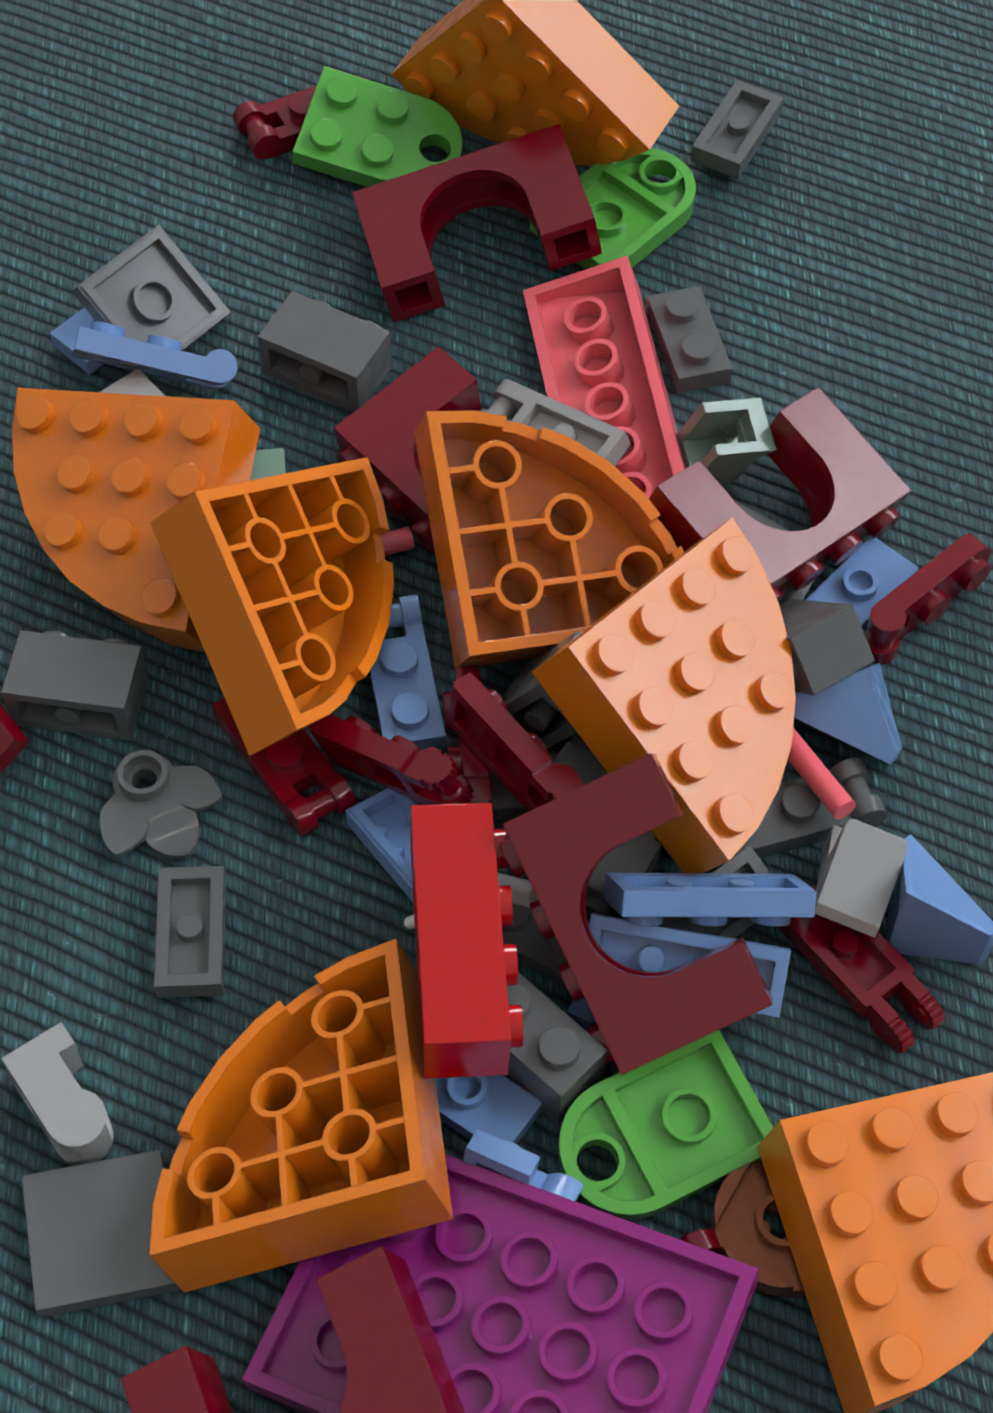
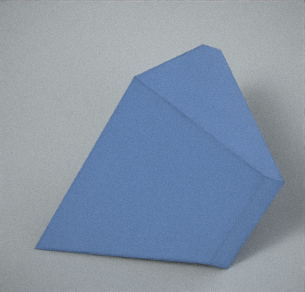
(855, 713)
(934, 914)

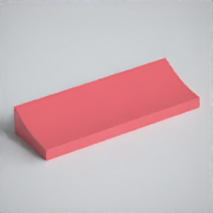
(604, 362)

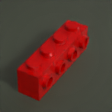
(460, 942)

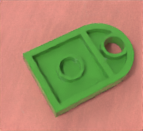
(371, 130)
(633, 211)
(668, 1126)

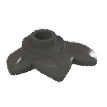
(160, 813)

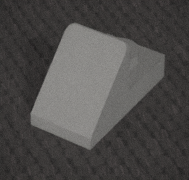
(858, 875)

